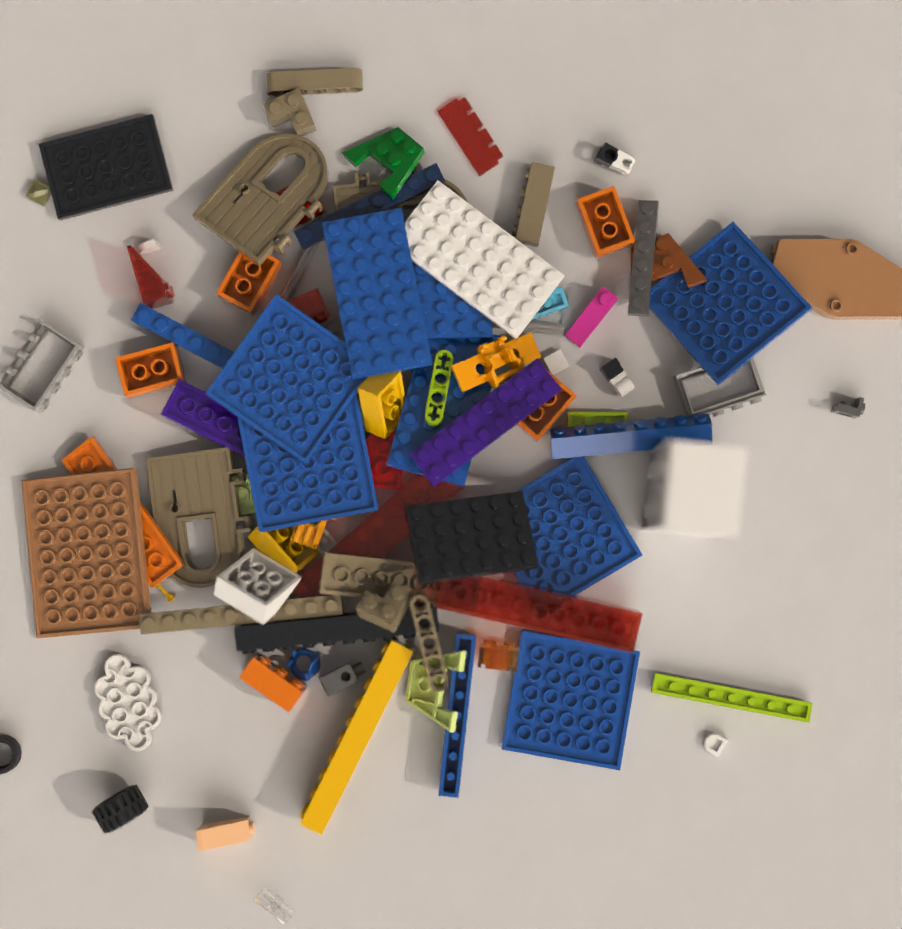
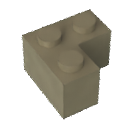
(290, 107)
(385, 611)

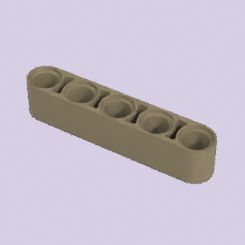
(315, 81)
(429, 651)

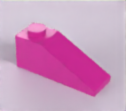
(591, 316)

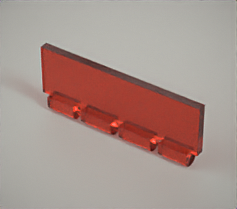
(465, 132)

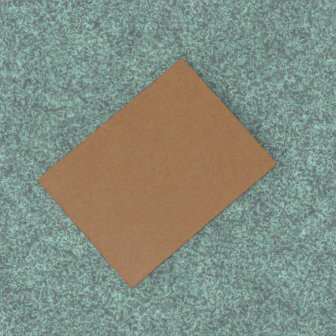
(86, 552)

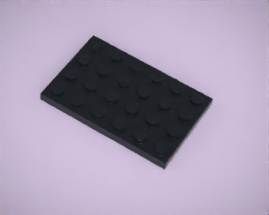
(106, 167)
(470, 537)

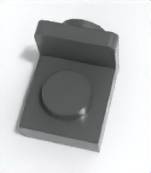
(846, 409)

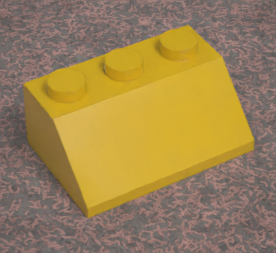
(382, 403)
(279, 547)

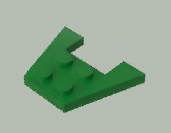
(394, 152)

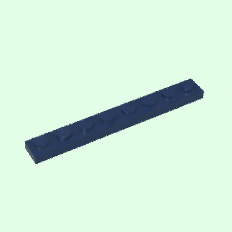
(375, 202)

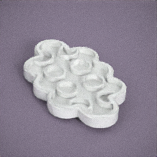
(127, 702)

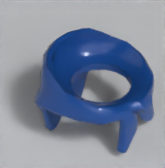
(314, 666)

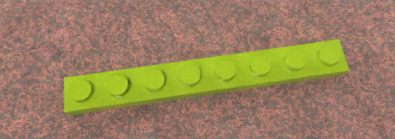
(731, 697)

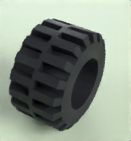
(120, 809)

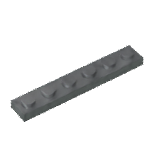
(643, 258)

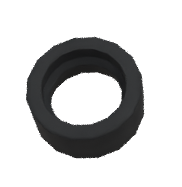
(16, 753)

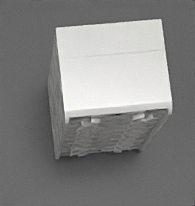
(695, 489)

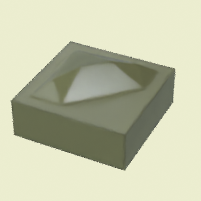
(39, 192)

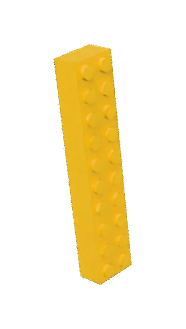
(354, 740)

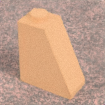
(224, 833)

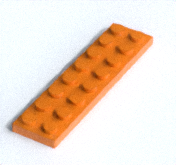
(160, 555)

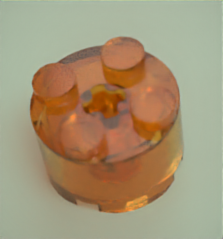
(498, 656)

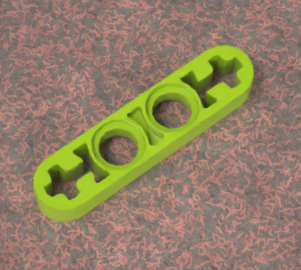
(441, 388)

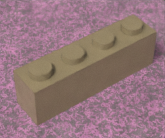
(534, 204)

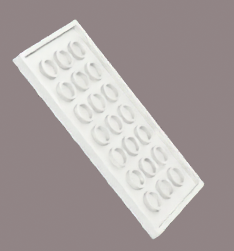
(479, 260)

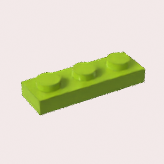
(592, 418)

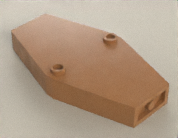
(841, 277)

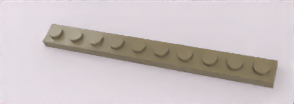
(228, 615)

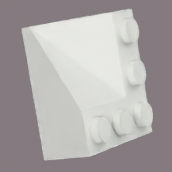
(256, 585)

